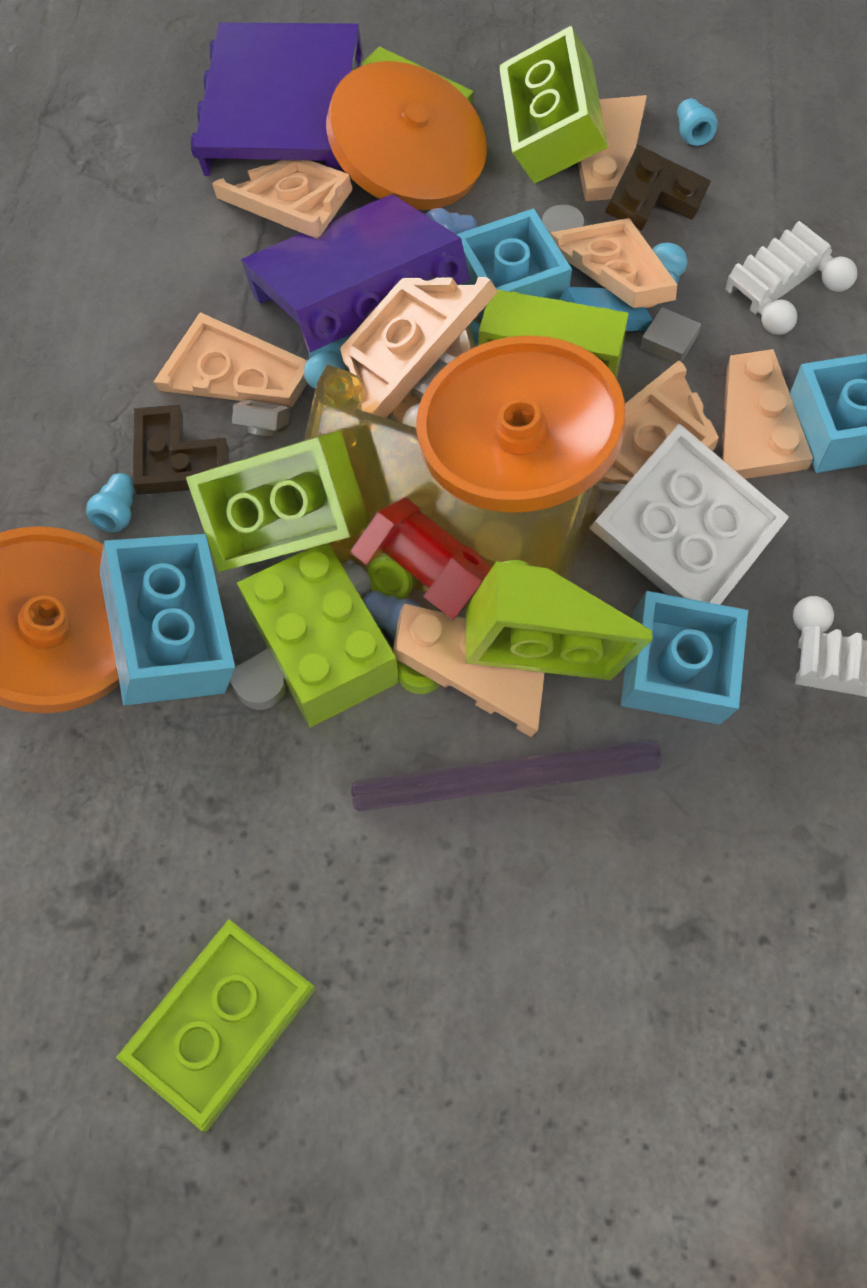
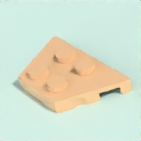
(290, 193)
(409, 336)
(653, 416)

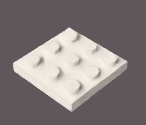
(689, 521)

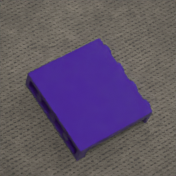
(273, 90)
(353, 266)

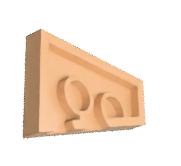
(622, 126)
(619, 261)
(231, 365)
(760, 419)
(437, 649)

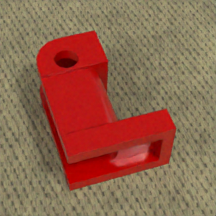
(425, 552)

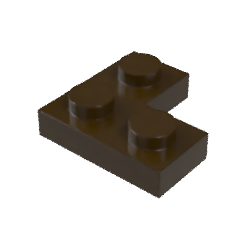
(652, 180)
(163, 457)

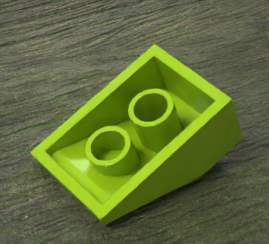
(547, 625)

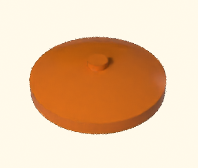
(406, 134)
(521, 423)
(53, 621)

